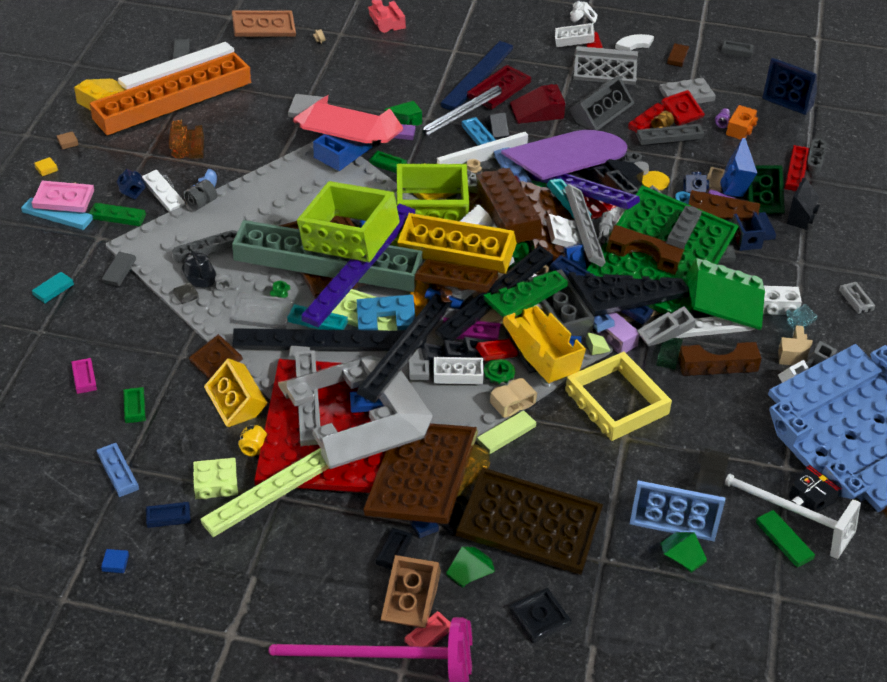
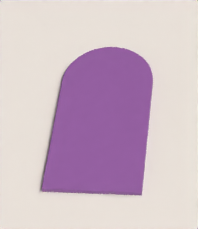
(567, 152)

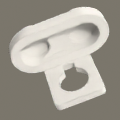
(580, 9)

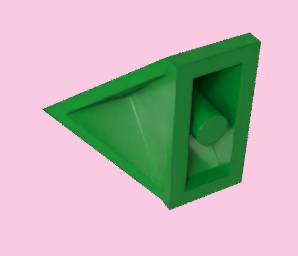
(685, 550)
(469, 566)

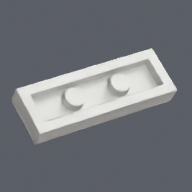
(162, 191)

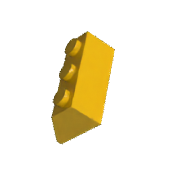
(235, 393)

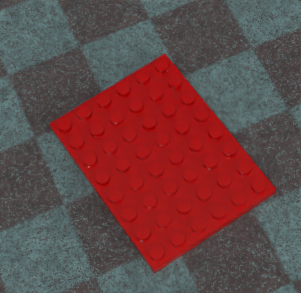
(283, 442)

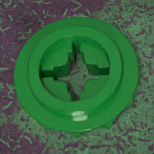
(493, 367)

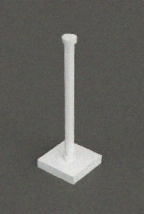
(843, 529)

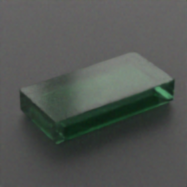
(669, 353)

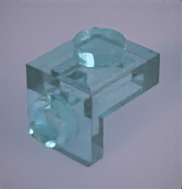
(801, 317)

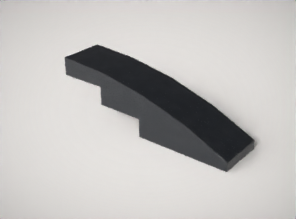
(613, 179)
(462, 349)

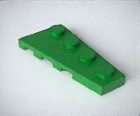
(526, 294)

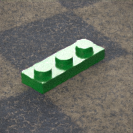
(117, 214)

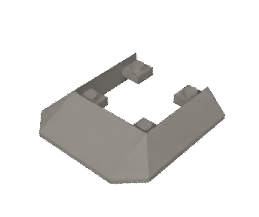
(397, 423)

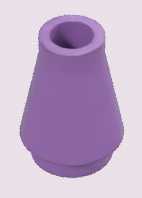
(723, 118)

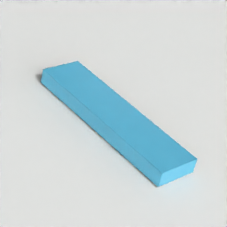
(74, 219)

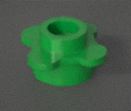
(280, 289)

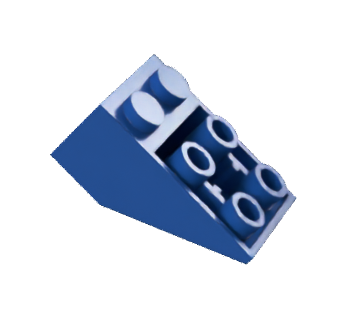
(338, 151)

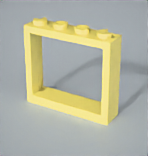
(637, 377)

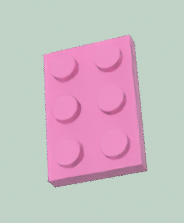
(63, 196)

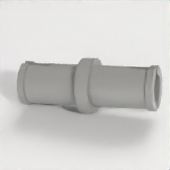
(605, 227)

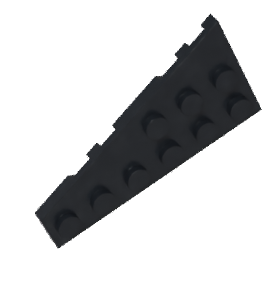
(624, 292)

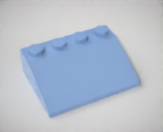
(676, 510)

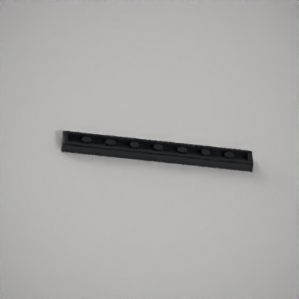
(479, 307)

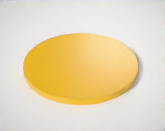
(656, 179)

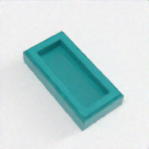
(52, 287)

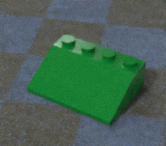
(726, 293)

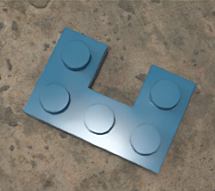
(399, 306)

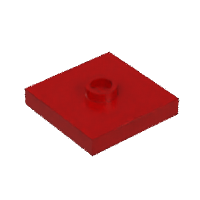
(683, 107)

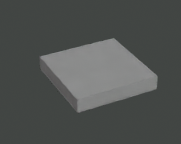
(301, 103)

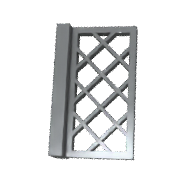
(606, 58)

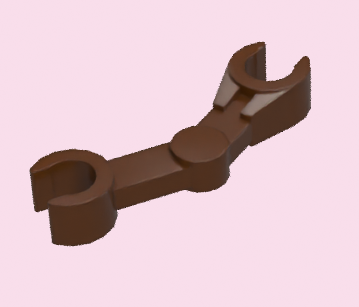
(445, 292)

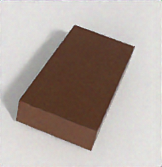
(678, 55)

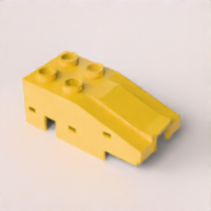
(543, 345)

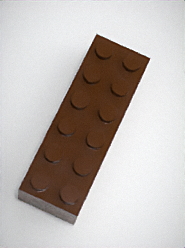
(508, 204)

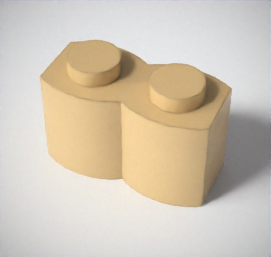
(513, 397)

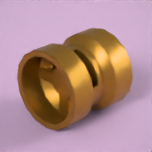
(664, 119)

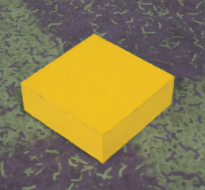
(46, 166)

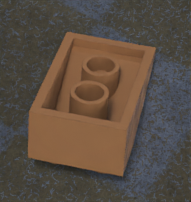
(411, 591)

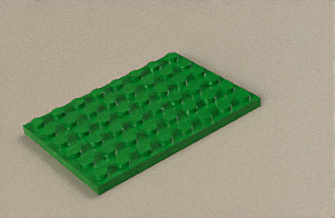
(656, 217)

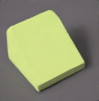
(596, 344)

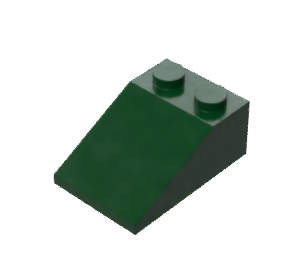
(768, 189)

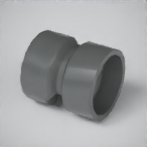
(200, 194)

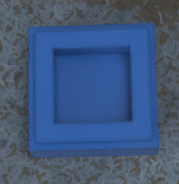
(115, 561)

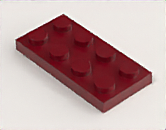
(507, 78)

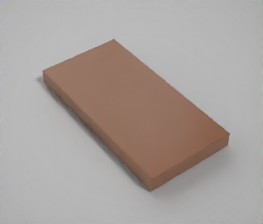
(263, 24)

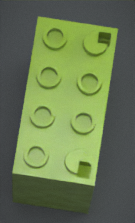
(434, 179)
(349, 201)

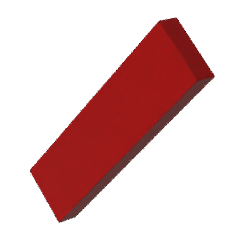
(796, 167)

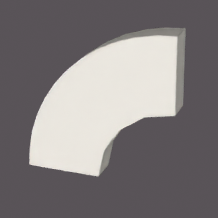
(634, 41)

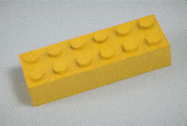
(459, 242)

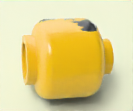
(252, 440)

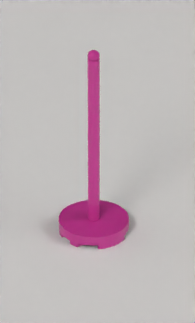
(457, 652)

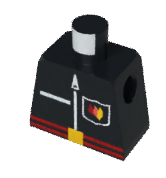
(814, 490)

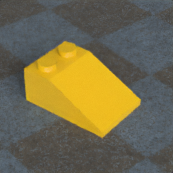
(96, 89)

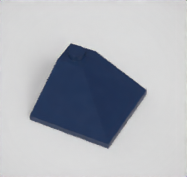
(790, 86)

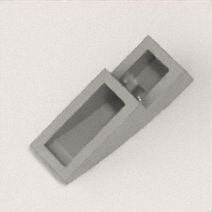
(667, 327)

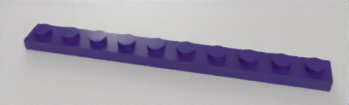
(347, 278)

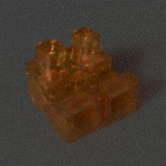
(185, 141)

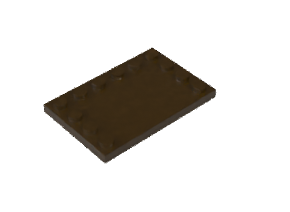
(530, 520)

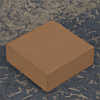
(67, 140)

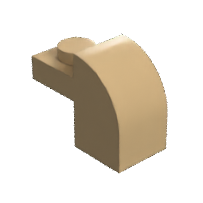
(794, 349)

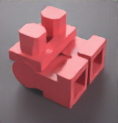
(387, 16)

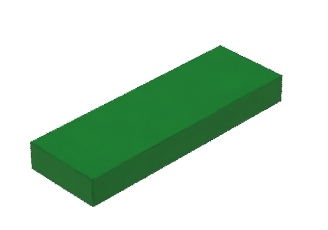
(785, 538)

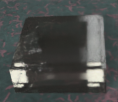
(185, 293)

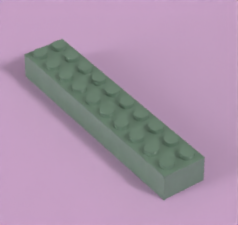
(283, 249)

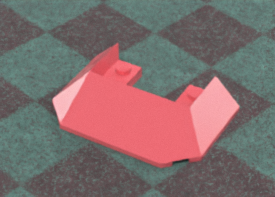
(349, 123)

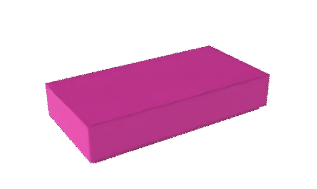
(84, 375)

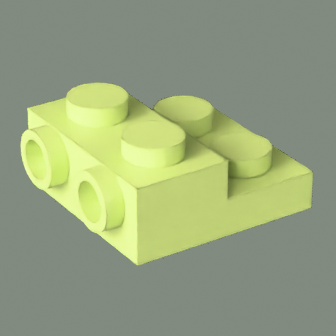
(215, 478)

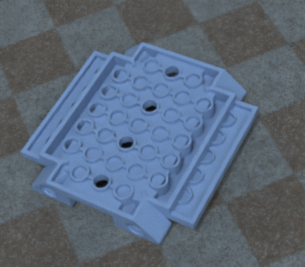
(836, 401)

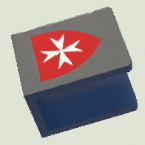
(756, 231)

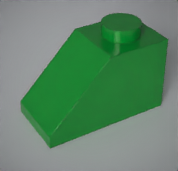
(407, 113)

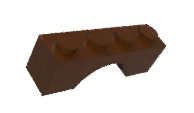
(627, 241)
(697, 361)

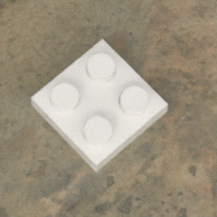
(563, 231)

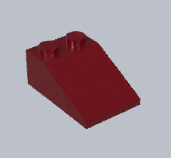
(539, 105)

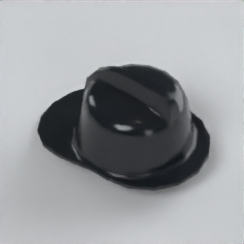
(199, 270)

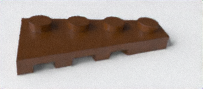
(723, 206)

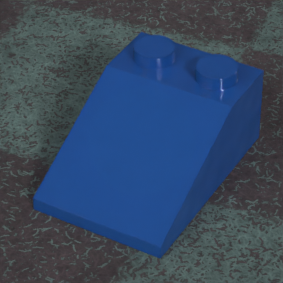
(739, 171)

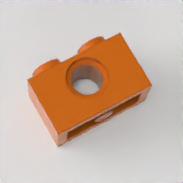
(742, 122)

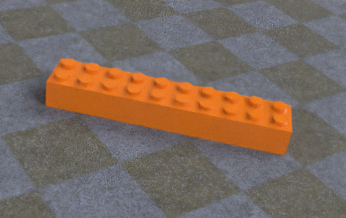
(170, 93)

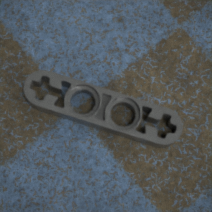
(224, 239)

